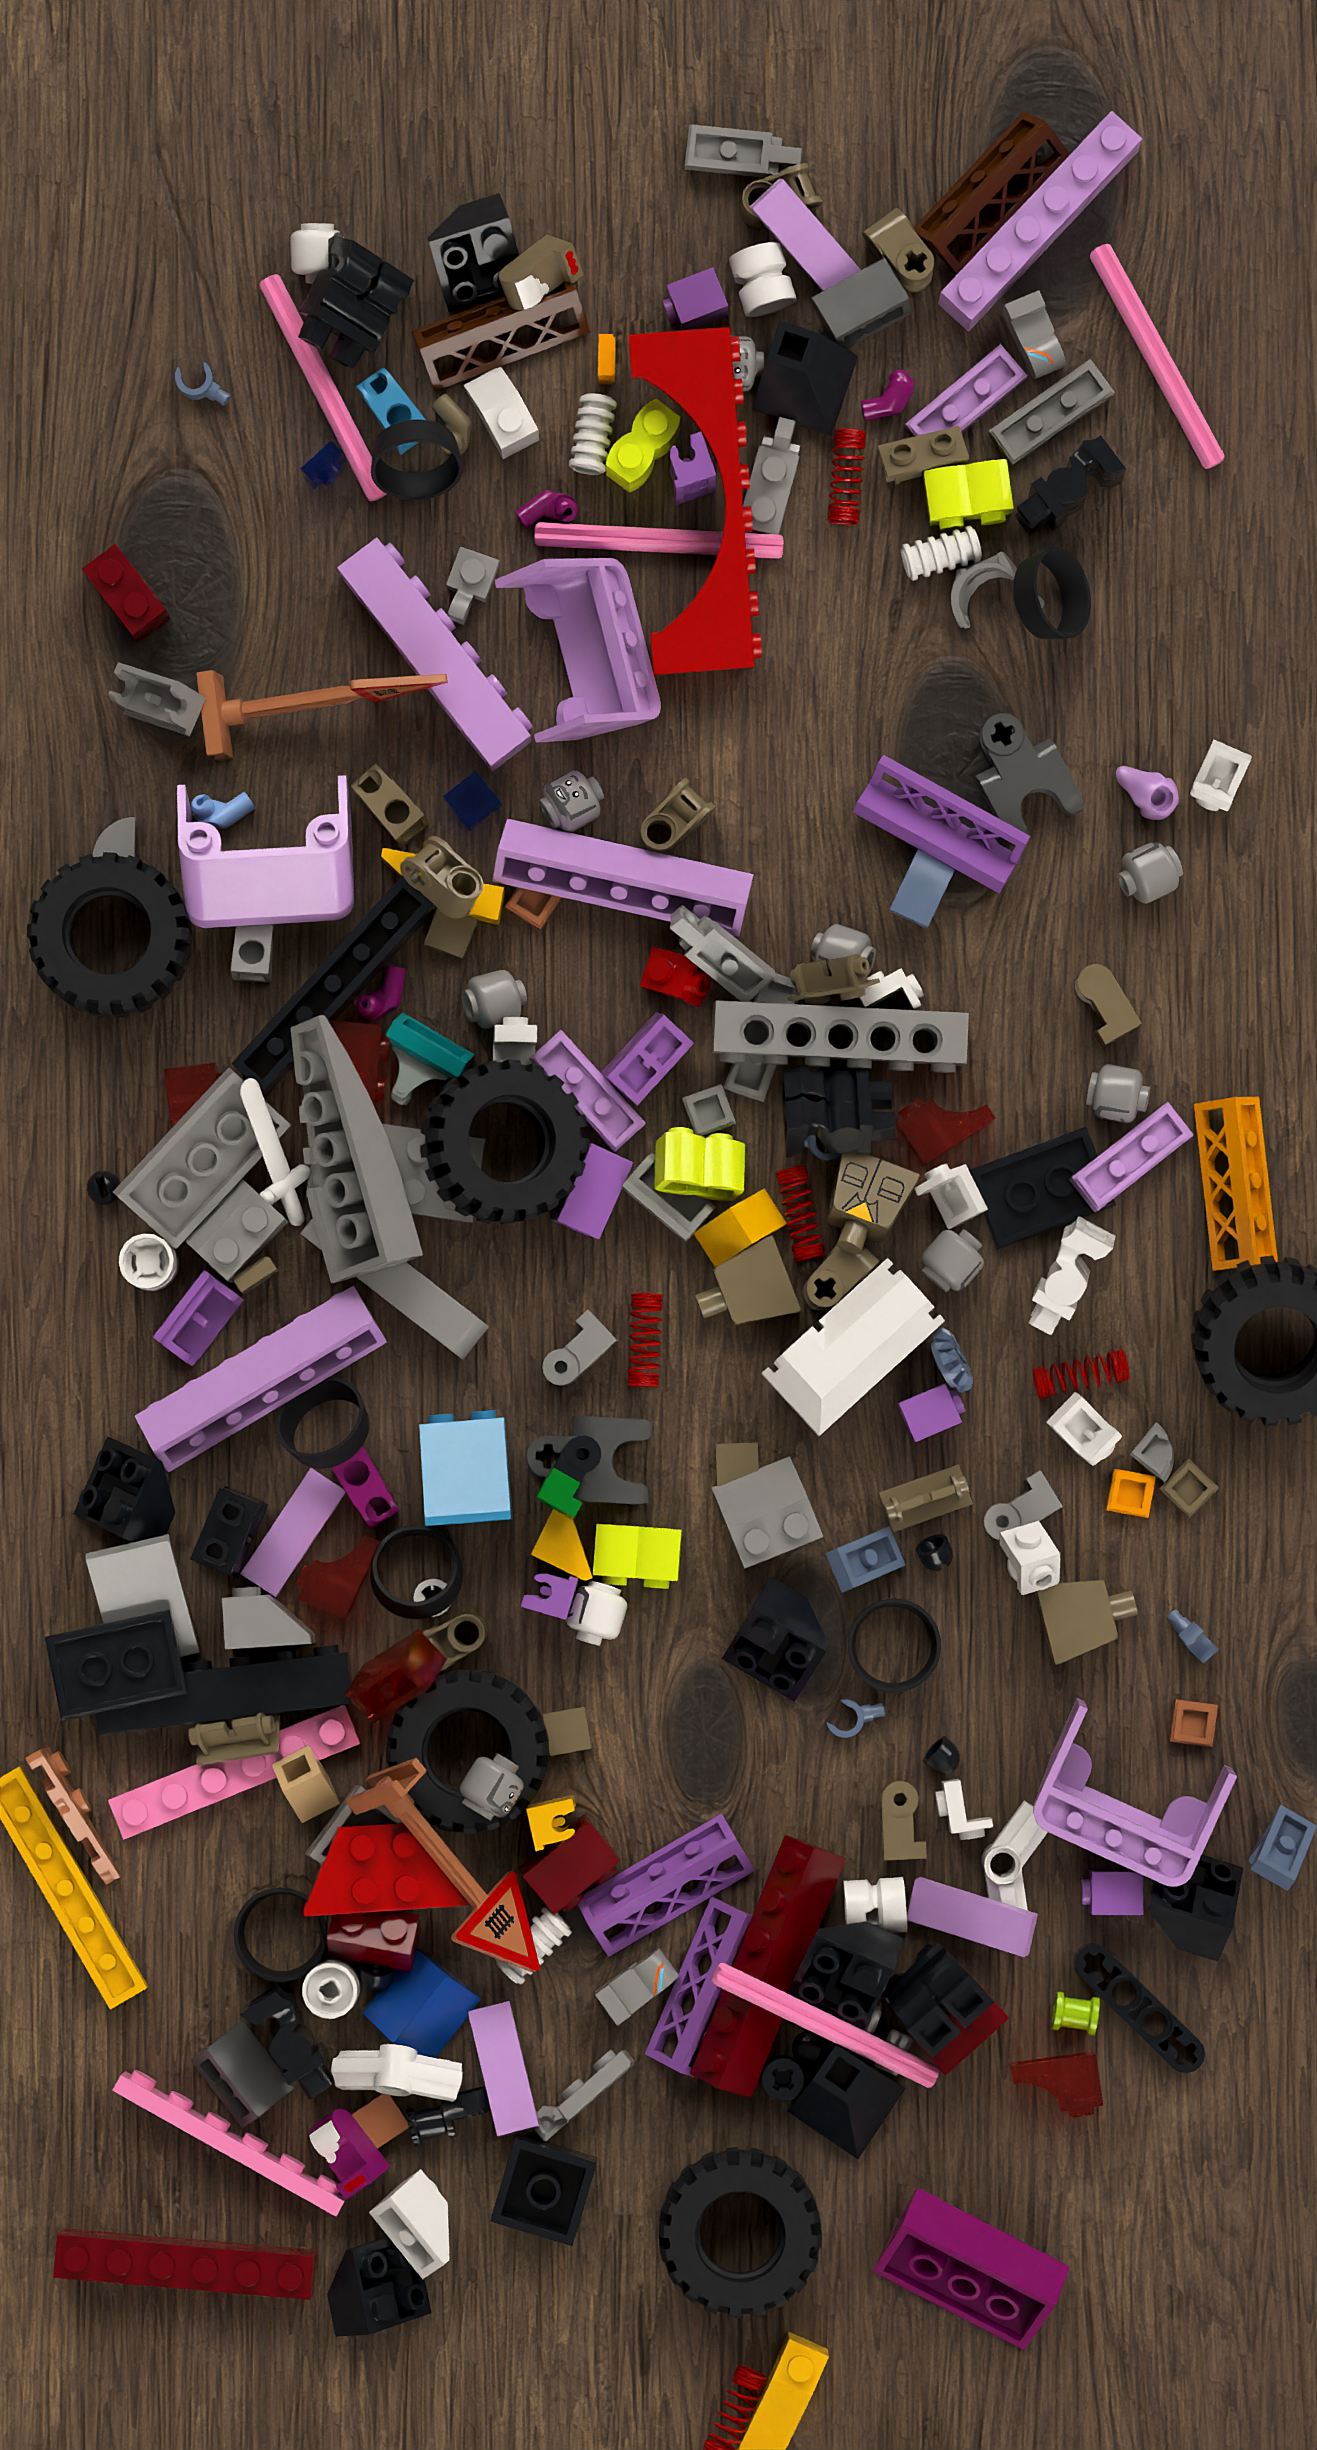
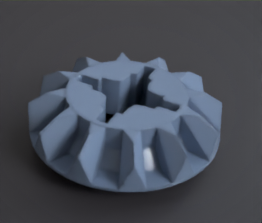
(951, 1360)

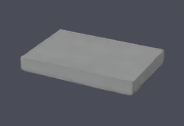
(142, 1581)

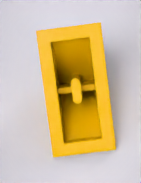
(740, 1227)
(562, 1547)

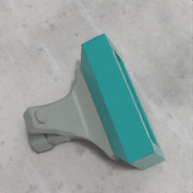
(423, 1056)

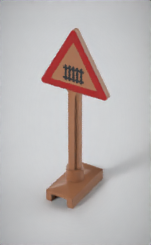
(221, 714)
(498, 1918)

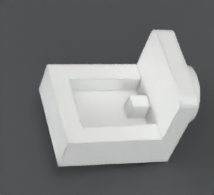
(1219, 776)
(891, 985)
(514, 1040)
(953, 1194)
(1084, 1430)
(1032, 1557)
(951, 1804)

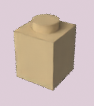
(305, 1784)

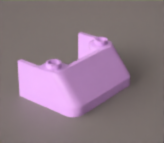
(598, 644)
(267, 883)
(1150, 1846)

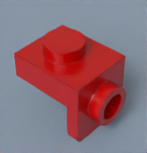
(675, 977)

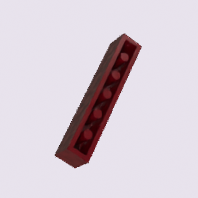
(771, 1952)
(185, 2263)

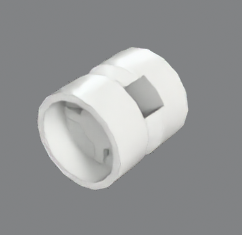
(760, 273)
(148, 1262)
(876, 1904)
(331, 1988)

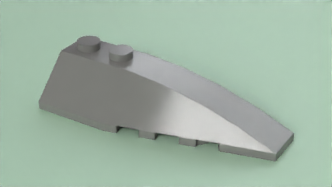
(355, 1177)

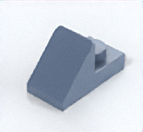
(865, 1559)
(1282, 1847)

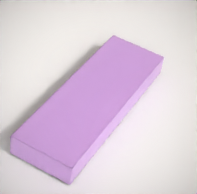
(803, 236)
(970, 395)
(599, 1101)
(1131, 1157)
(293, 1532)
(972, 1916)
(503, 2069)

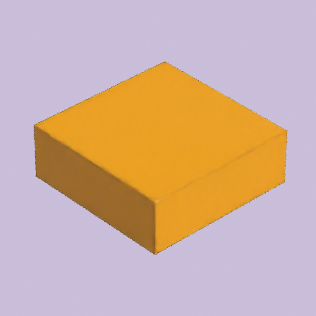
(606, 359)
(1130, 1493)

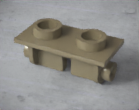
(911, 456)
(846, 978)
(926, 1498)
(236, 1739)

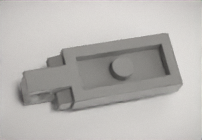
(738, 152)
(772, 479)
(721, 955)
(580, 2095)

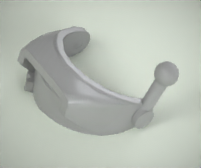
(971, 577)

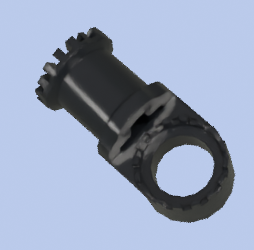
(440, 2119)

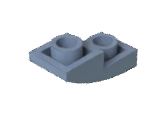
(922, 889)

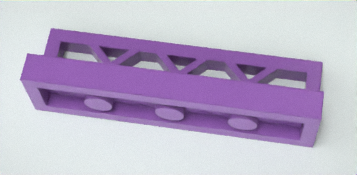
(939, 829)
(660, 1880)
(693, 2026)

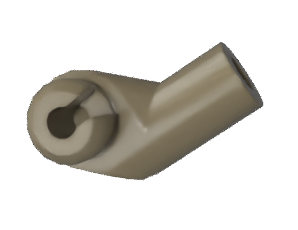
(455, 421)

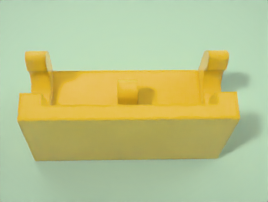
(545, 1826)

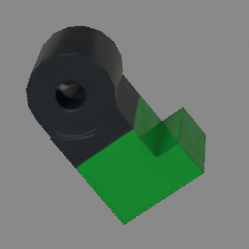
(575, 1460)

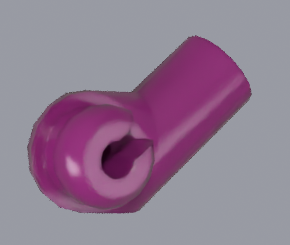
(893, 399)
(549, 505)
(386, 998)

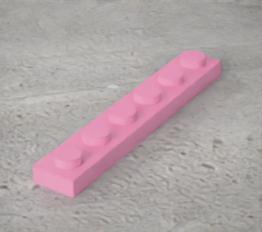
(213, 1782)
(216, 2133)

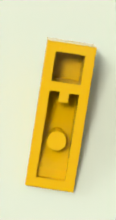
(785, 2394)

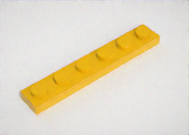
(67, 1890)

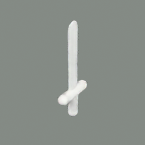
(283, 1179)

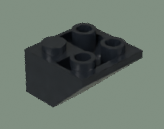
(472, 251)
(805, 378)
(127, 1493)
(779, 1640)
(1202, 1910)
(847, 1970)
(846, 2099)
(375, 2290)

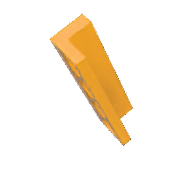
(1244, 1181)

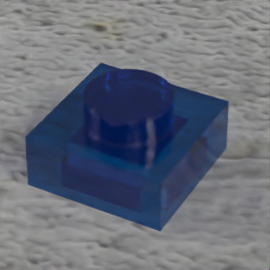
(324, 466)
(472, 800)

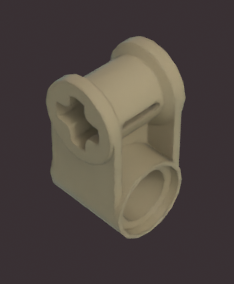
(796, 178)
(899, 244)
(679, 813)
(441, 877)
(842, 1272)
(447, 1642)

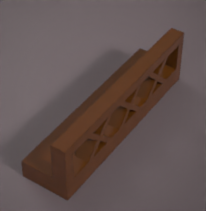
(989, 176)
(491, 321)

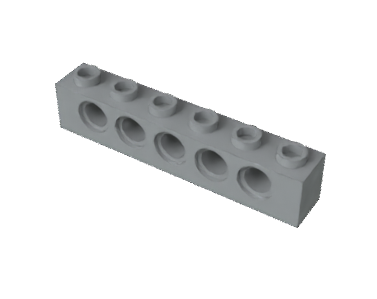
(946, 1028)

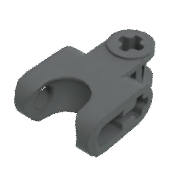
(1021, 771)
(601, 1483)

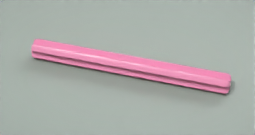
(1157, 356)
(321, 385)
(649, 539)
(825, 2025)

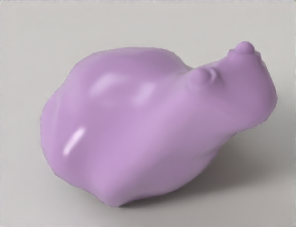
(1149, 791)

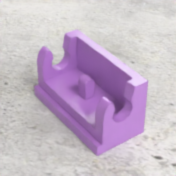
(692, 476)
(647, 1058)
(595, 1192)
(198, 1318)
(560, 1594)

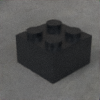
(544, 2189)

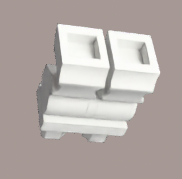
(1068, 1274)

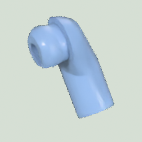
(221, 814)

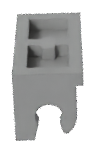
(157, 699)
(678, 1212)

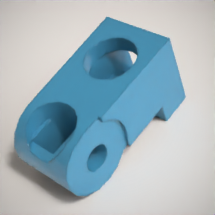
(388, 402)

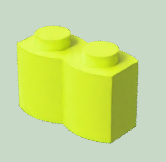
(635, 453)
(968, 493)
(699, 1165)
(637, 1553)

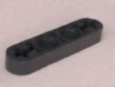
(1141, 2005)

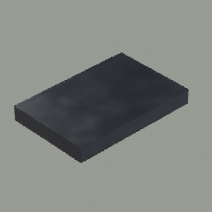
(1033, 1190)
(116, 1665)

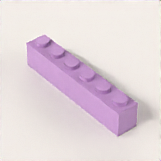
(1040, 221)
(430, 648)
(619, 875)
(260, 1379)

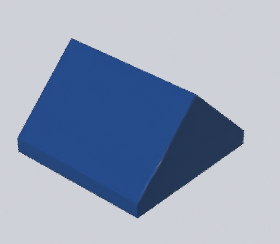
(422, 2006)

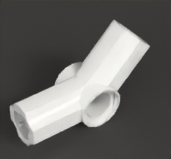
(1019, 1840)
(397, 2072)

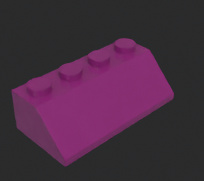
(971, 2269)

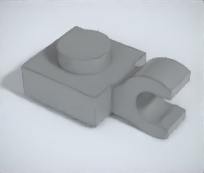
(470, 579)

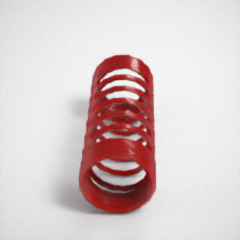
(852, 439)
(800, 1175)
(652, 1302)
(1045, 1385)
(750, 2380)

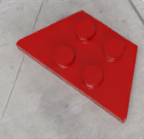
(379, 1871)

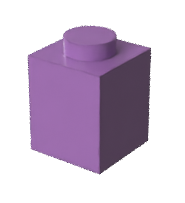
(695, 300)
(931, 1412)
(1113, 1892)

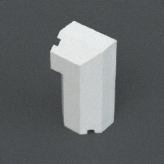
(855, 1348)

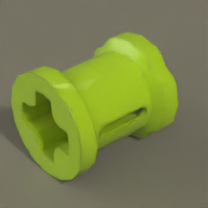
(1075, 2013)

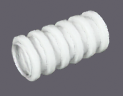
(592, 434)
(941, 553)
(545, 1933)

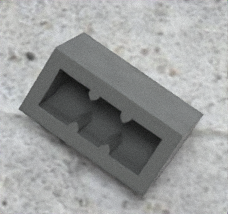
(862, 304)
(242, 2074)

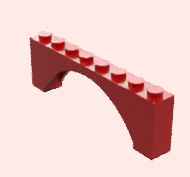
(698, 376)

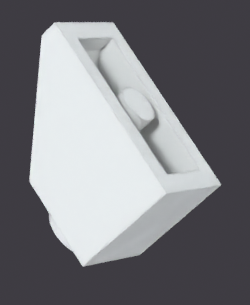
(502, 412)
(416, 2223)

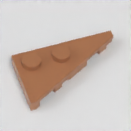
(73, 1809)

